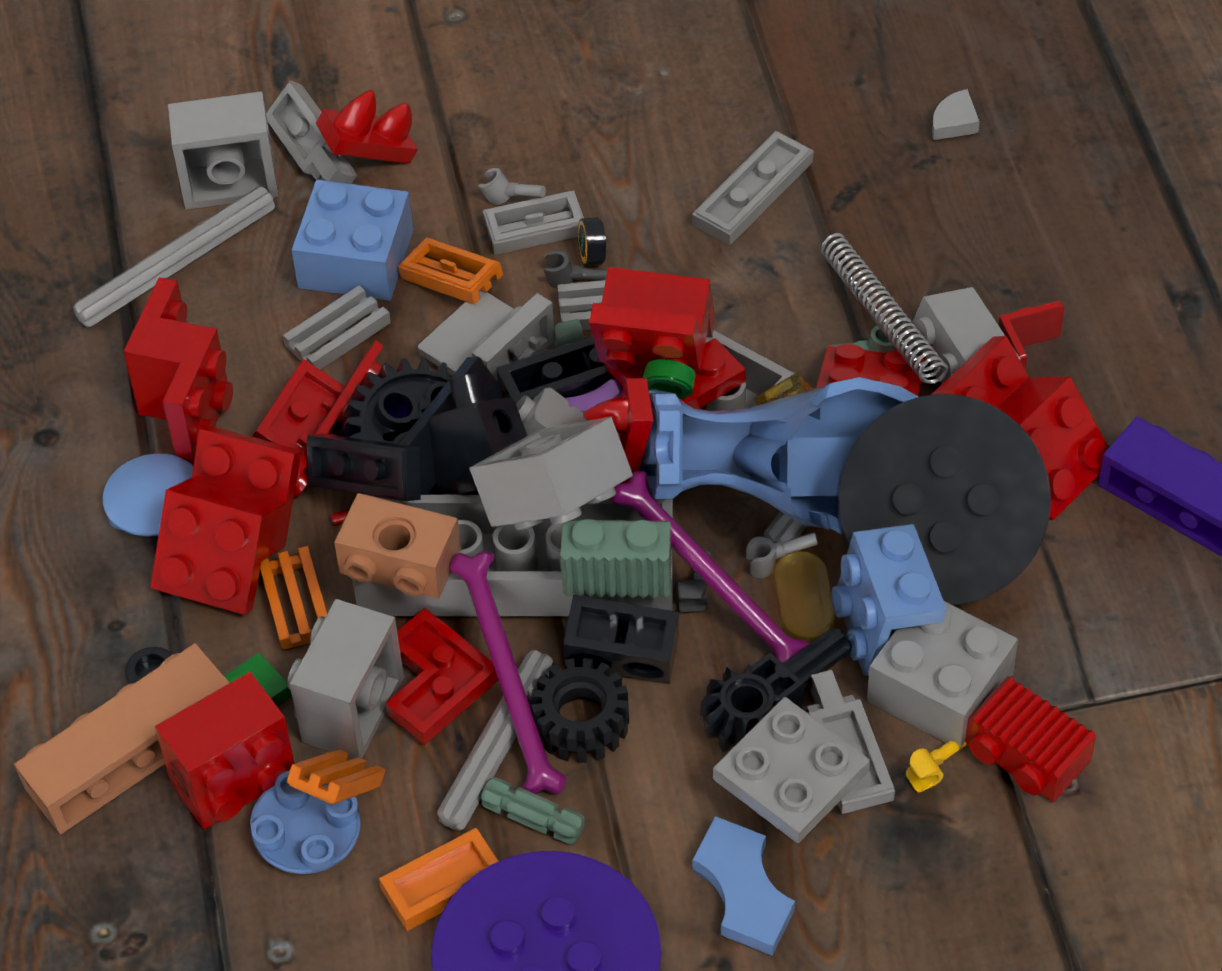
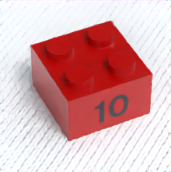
(225, 750)

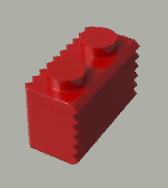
(1029, 739)

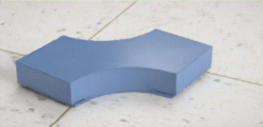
(733, 864)

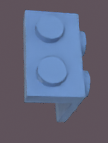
(884, 588)

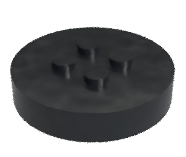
(961, 479)

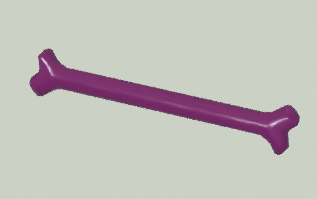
(637, 497)
(474, 573)

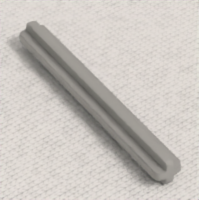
(174, 256)

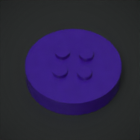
(547, 917)

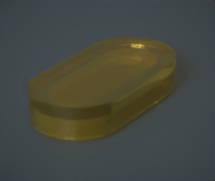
(803, 596)

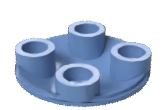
(137, 492)
(301, 830)

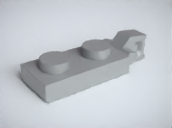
(294, 121)
(849, 721)

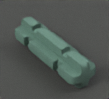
(533, 810)

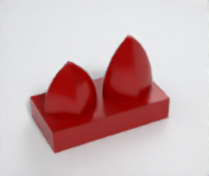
(362, 134)
(631, 418)

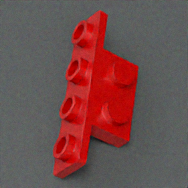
(311, 406)

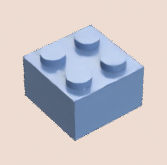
(352, 239)

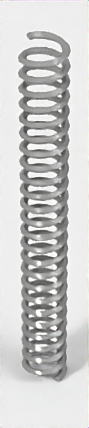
(911, 328)

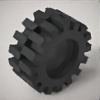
(577, 684)

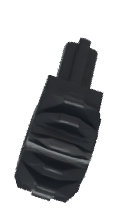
(765, 686)

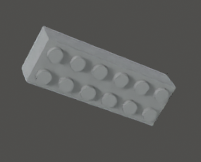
(524, 569)

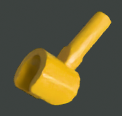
(924, 765)

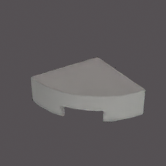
(955, 117)

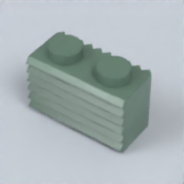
(616, 558)

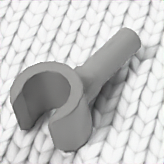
(500, 189)
(770, 551)

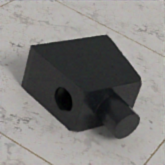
(470, 434)

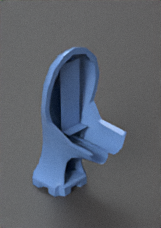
(774, 450)

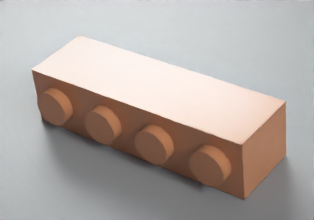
(114, 743)

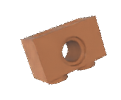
(377, 530)

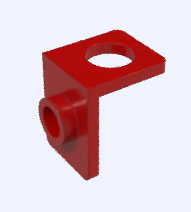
(1032, 326)

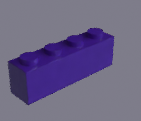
(1166, 481)

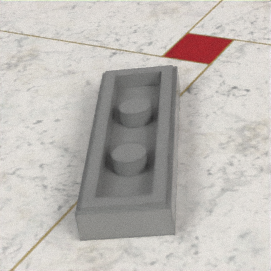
(752, 188)

